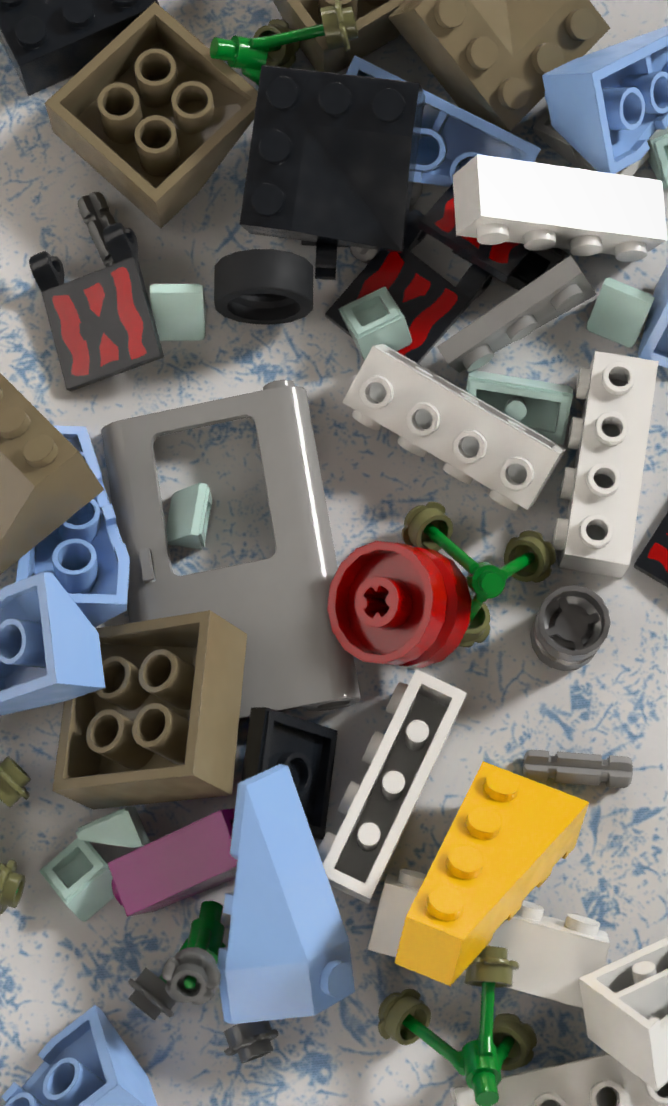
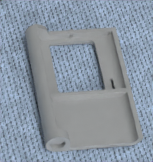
(274, 600)

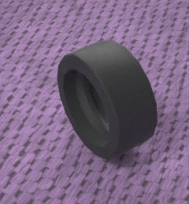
(263, 286)

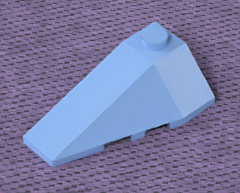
(612, 100)
(452, 135)
(86, 549)
(45, 646)
(285, 929)
(85, 1068)

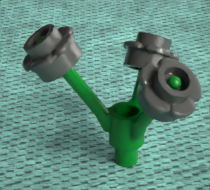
(192, 978)

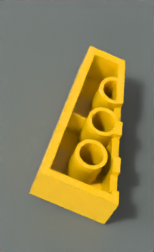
(489, 862)

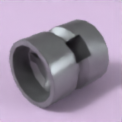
(570, 627)

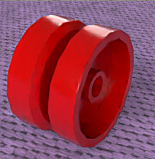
(399, 605)

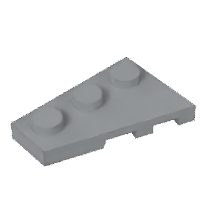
(518, 316)

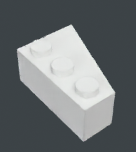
(629, 1011)

